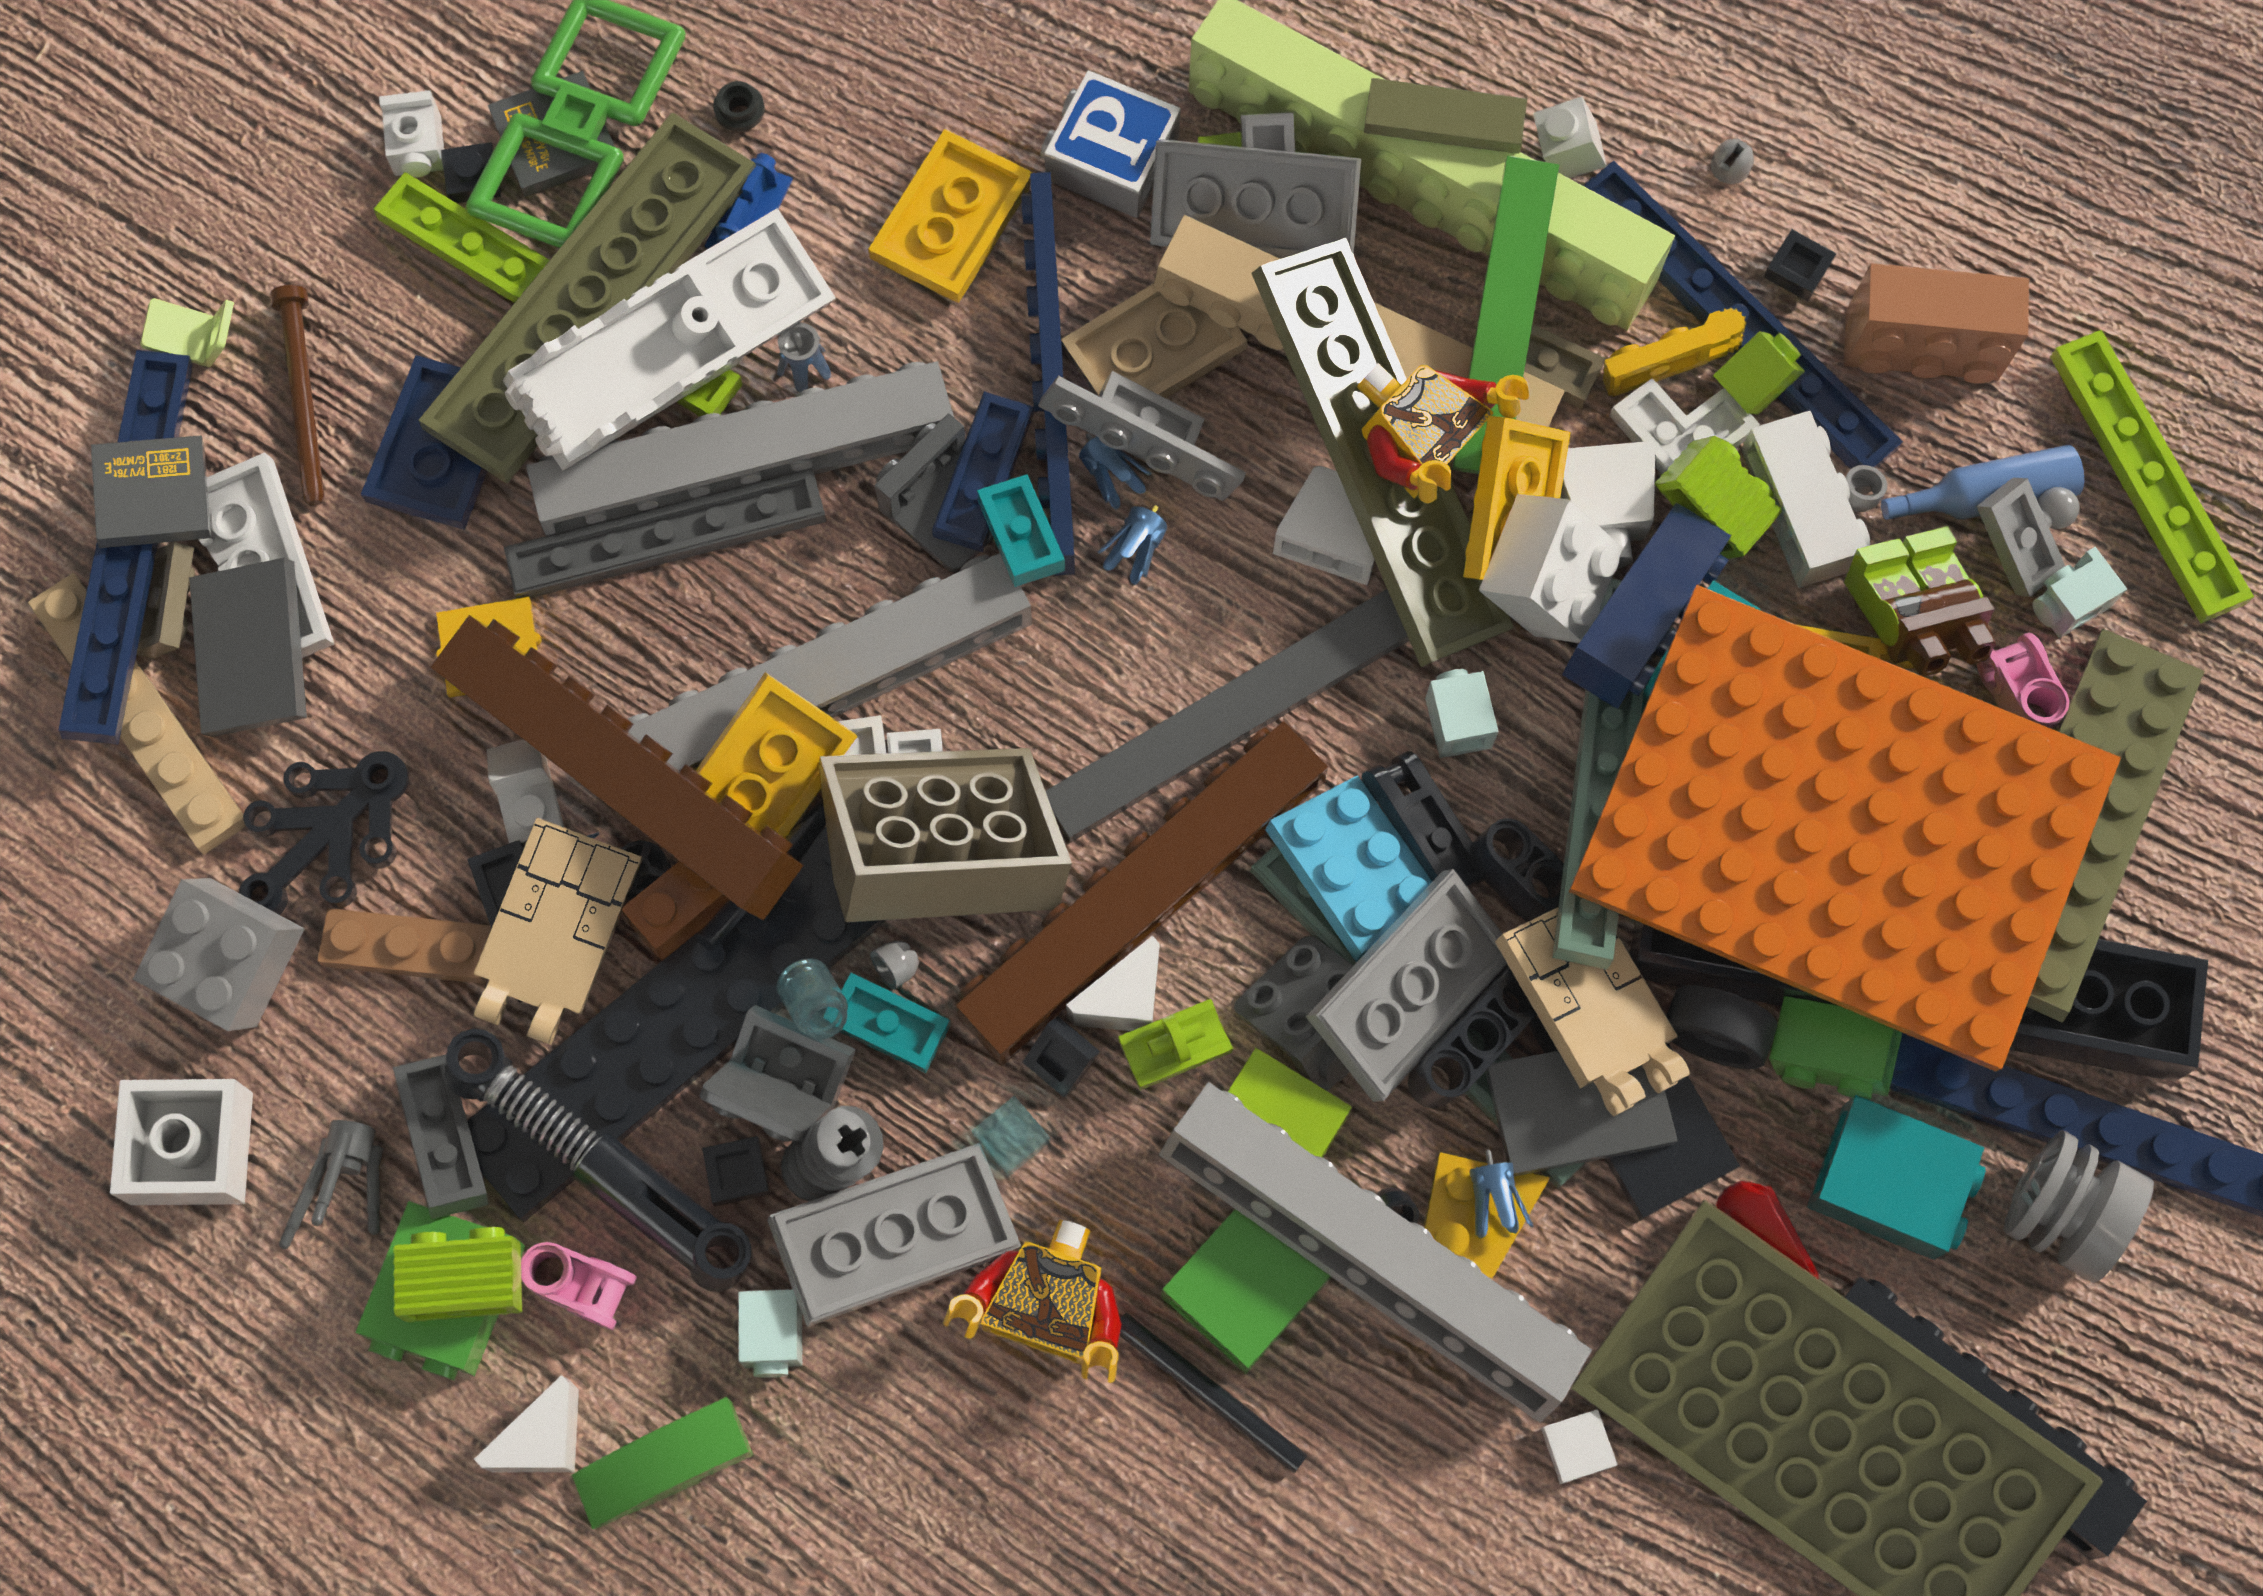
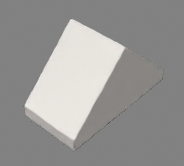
(1122, 995)
(540, 1436)

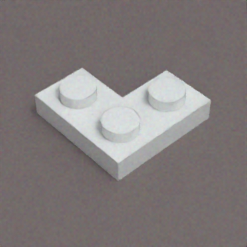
(1653, 416)

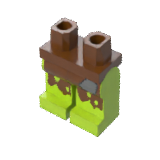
(1922, 601)

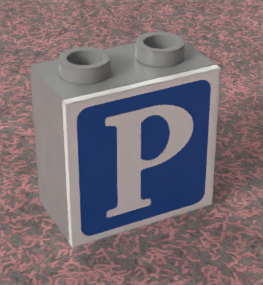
(1109, 143)

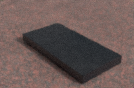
(1672, 1172)

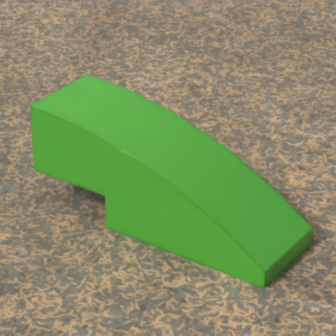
(662, 1463)

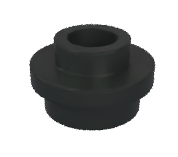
(738, 94)

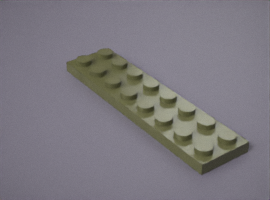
(627, 241)
(1418, 546)
(2135, 708)

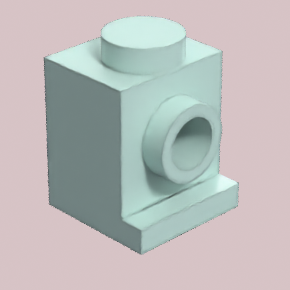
(2078, 593)

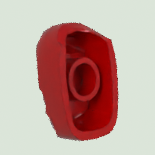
(1763, 1214)

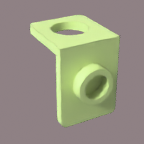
(186, 331)

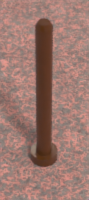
(290, 302)

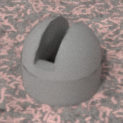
(1740, 168)
(1863, 480)
(895, 963)

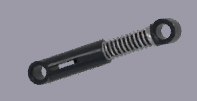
(602, 1164)

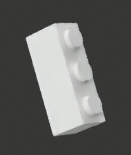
(1816, 516)

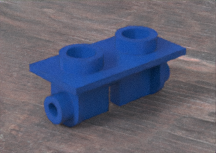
(760, 195)

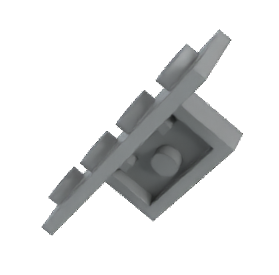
(1146, 426)

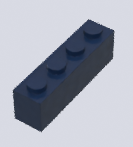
(1646, 607)

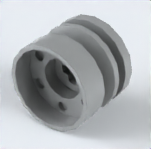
(2088, 1211)

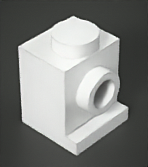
(412, 133)

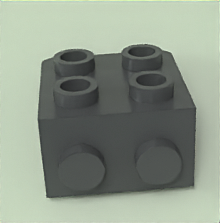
(915, 486)
(1283, 999)
(779, 1076)

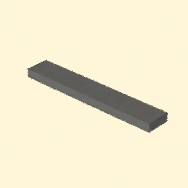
(664, 534)

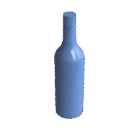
(1969, 485)

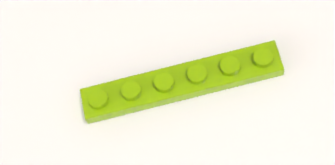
(2151, 476)

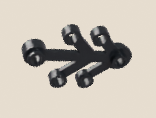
(329, 826)

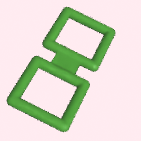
(575, 118)

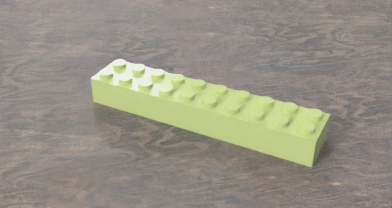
(1259, 66)

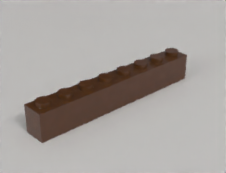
(619, 768)
(1139, 893)

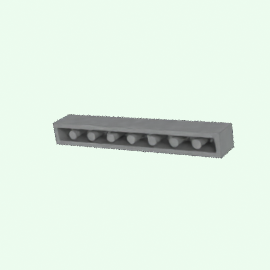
(718, 452)
(856, 659)
(1376, 1252)

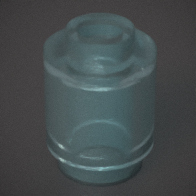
(813, 998)

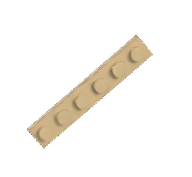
(152, 733)

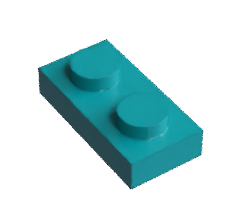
(1021, 530)
(892, 1023)

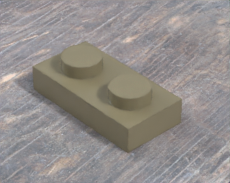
(1563, 365)
(164, 617)

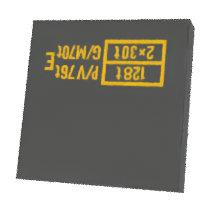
(537, 163)
(150, 491)

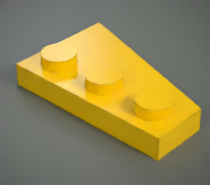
(1452, 1212)

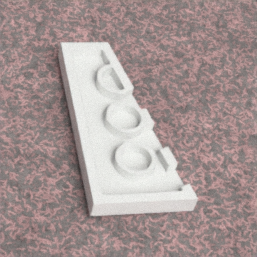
(256, 525)

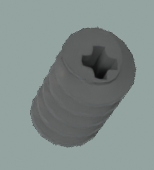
(833, 1154)

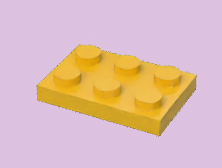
(950, 216)
(1514, 461)
(773, 755)

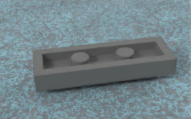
(440, 1138)

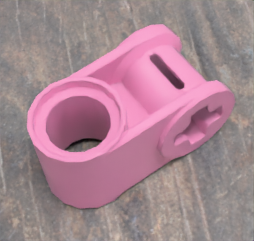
(2024, 676)
(587, 1285)

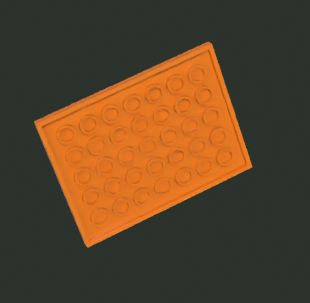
(1846, 827)

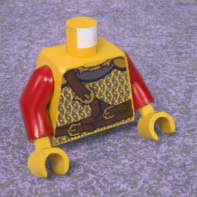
(1430, 422)
(1046, 1301)

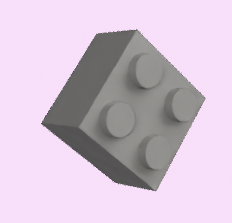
(218, 954)

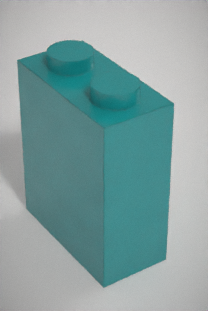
(1898, 1178)

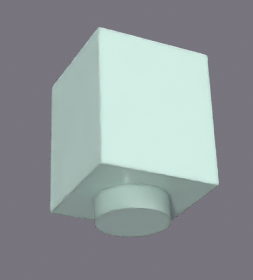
(1461, 713)
(770, 1332)

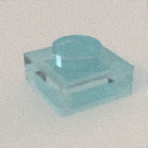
(1011, 1136)

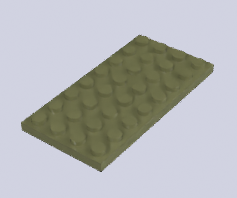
(1830, 1424)

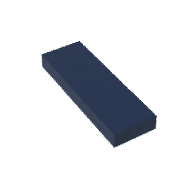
(983, 462)

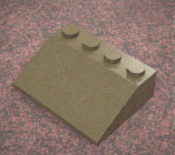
(941, 834)

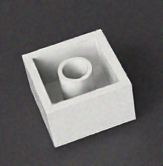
(1551, 568)
(181, 1142)

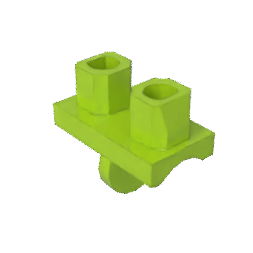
(1175, 1044)

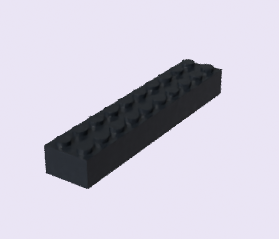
(2130, 1015)

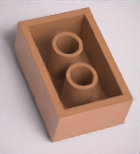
(1936, 322)

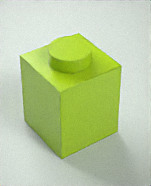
(1760, 371)

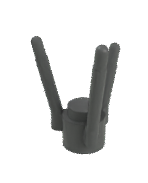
(343, 1151)

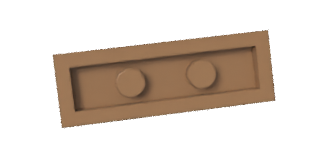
(402, 945)

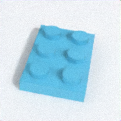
(1350, 862)

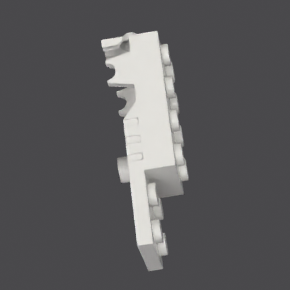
(666, 340)

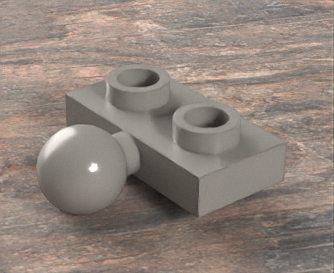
(2021, 531)

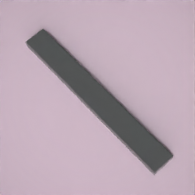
(1226, 716)

